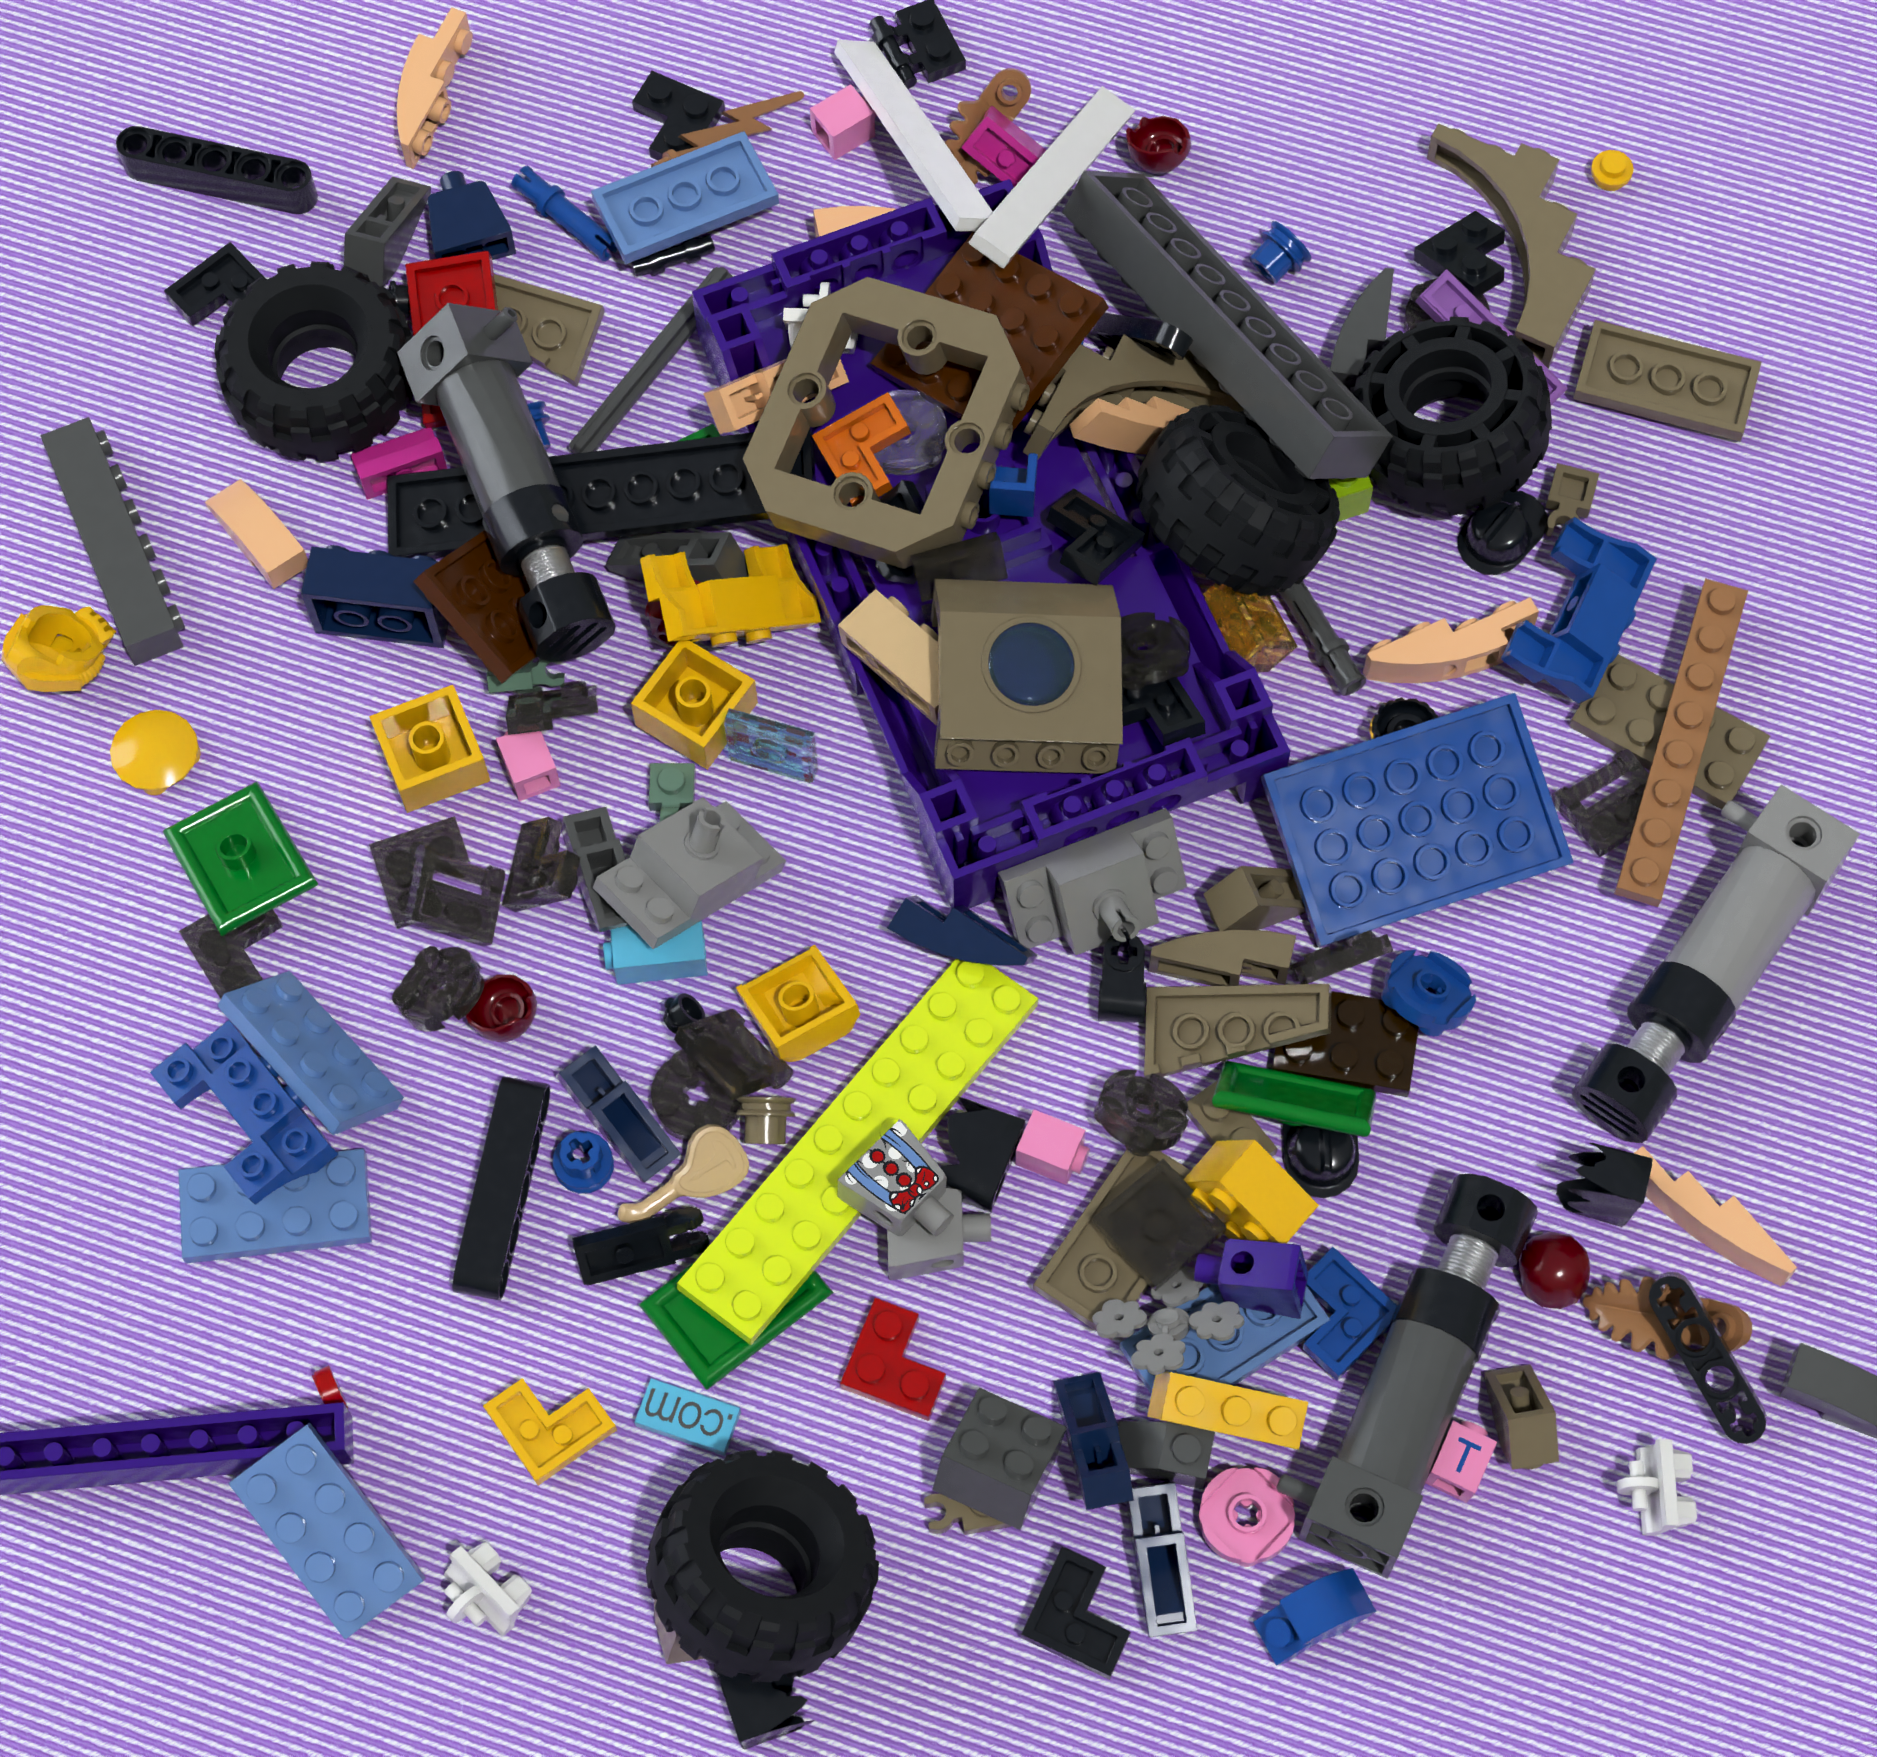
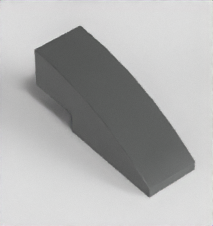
(1363, 329)
(594, 840)
(1834, 1387)

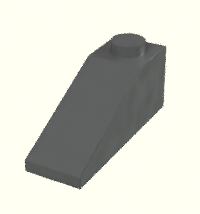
(384, 229)
(707, 554)

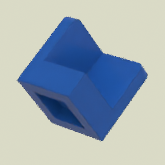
(1014, 490)

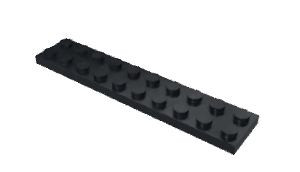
(607, 489)

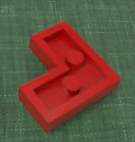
(879, 1366)

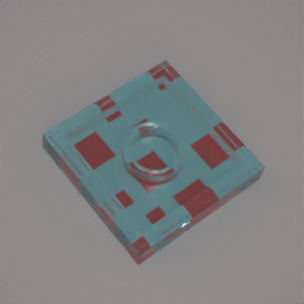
(771, 746)

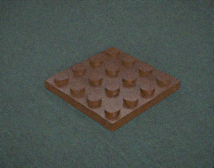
(1037, 309)

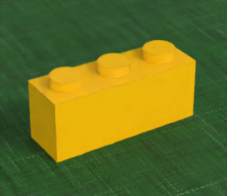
(1227, 1409)

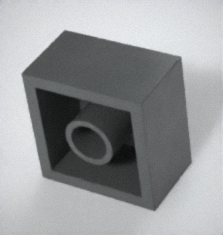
(999, 1458)

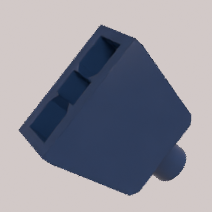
(467, 220)

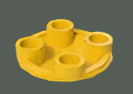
(154, 750)

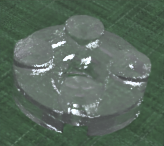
(924, 447)

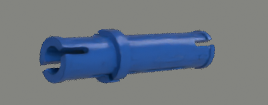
(552, 202)

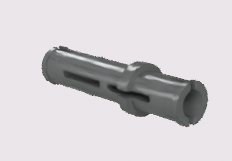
(1329, 648)

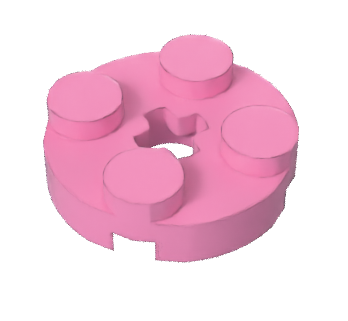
(1246, 1543)

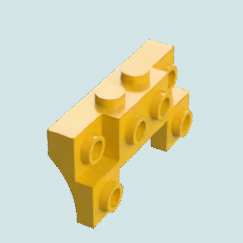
(730, 607)

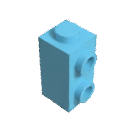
(637, 962)

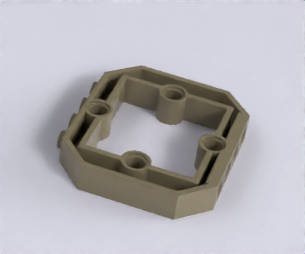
(905, 320)

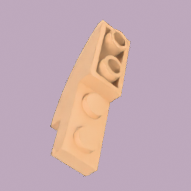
(423, 83)
(1439, 654)

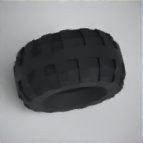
(302, 313)
(1465, 459)
(1235, 502)
(792, 1517)

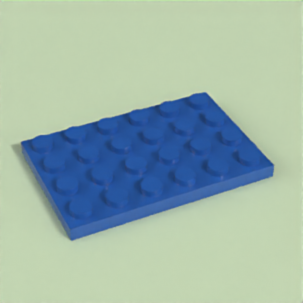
(1416, 819)

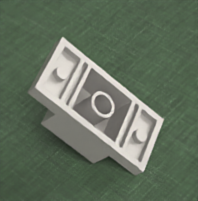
(687, 870)
(1095, 885)

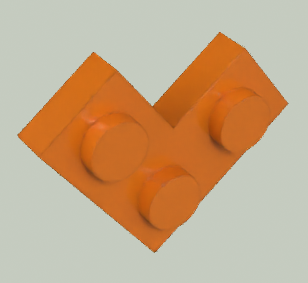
(854, 440)

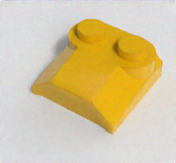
(800, 1006)

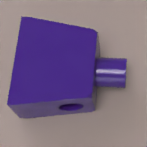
(1258, 1275)

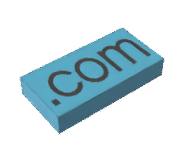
(687, 1417)

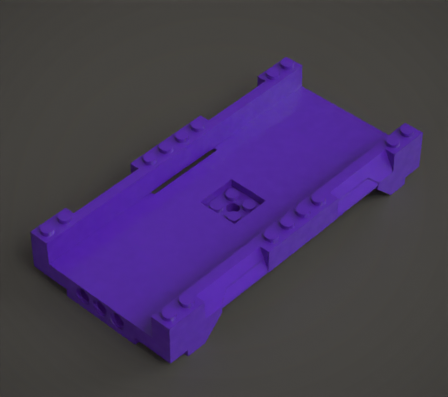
(987, 818)

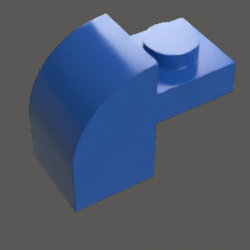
(1314, 1614)

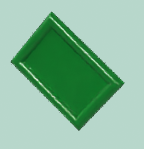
(239, 858)
(1295, 1099)
(706, 1343)

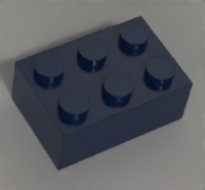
(371, 597)

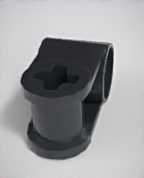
(1122, 985)

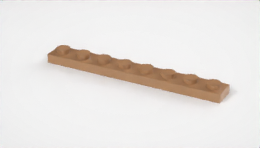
(1681, 743)

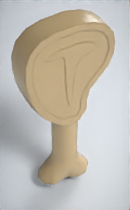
(710, 1167)

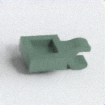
(530, 675)
(671, 787)

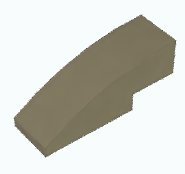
(1224, 956)

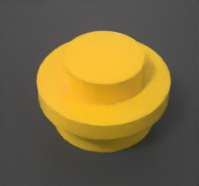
(1611, 170)

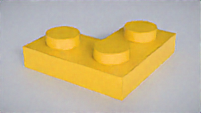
(544, 1440)

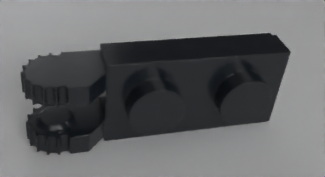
(639, 1246)

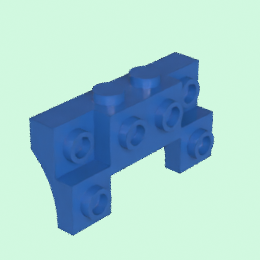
(1592, 617)
(269, 1113)

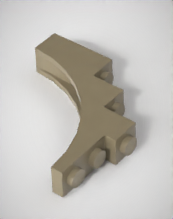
(1539, 228)
(1116, 374)

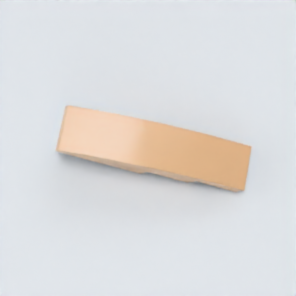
(1125, 426)
(1723, 1228)

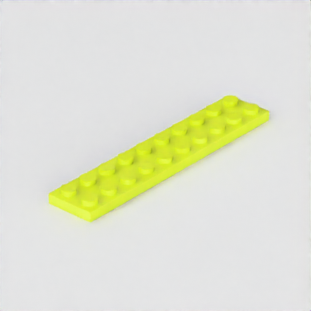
(796, 1210)

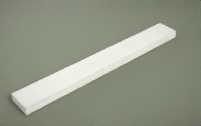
(914, 134)
(1051, 177)

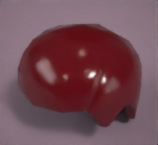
(1158, 144)
(503, 1009)
(1554, 1270)

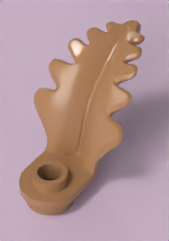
(975, 111)
(1633, 1313)

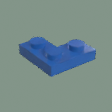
(1358, 1313)

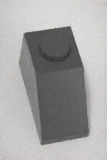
(1167, 1451)

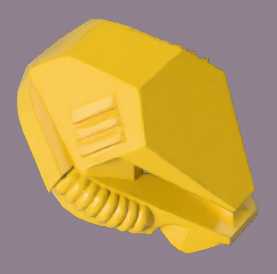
(52, 661)

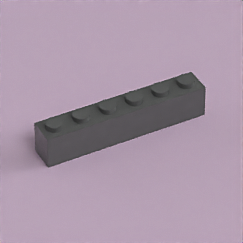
(112, 541)

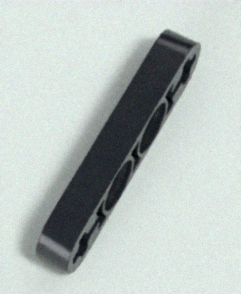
(1154, 334)
(1703, 1359)

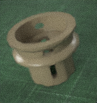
(765, 1119)

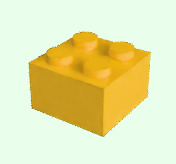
(689, 701)
(430, 748)
(1250, 1192)

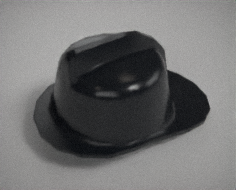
(1502, 534)
(1320, 1159)

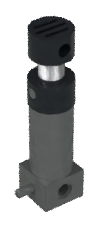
(470, 368)
(1416, 1380)

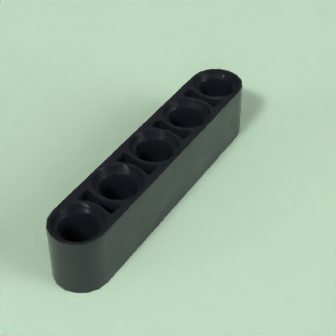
(201, 159)
(501, 1188)

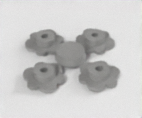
(1168, 1324)

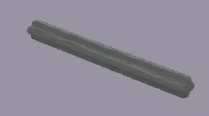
(641, 374)

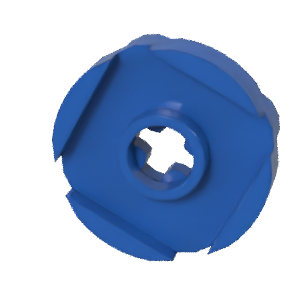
(1431, 1012)

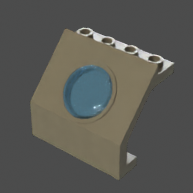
(1028, 676)

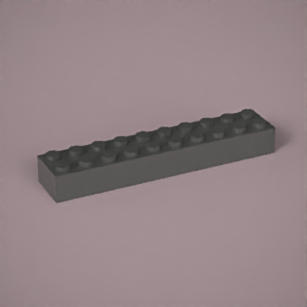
(1231, 326)

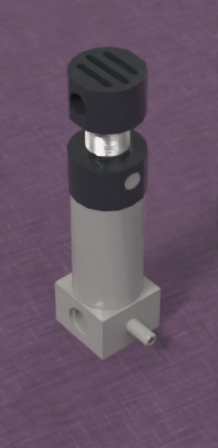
(1718, 959)

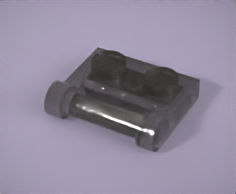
(1613, 817)
(449, 908)
(732, 1055)

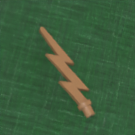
(743, 119)

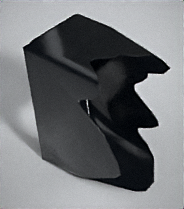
(985, 1147)
(1607, 1185)
(761, 1708)

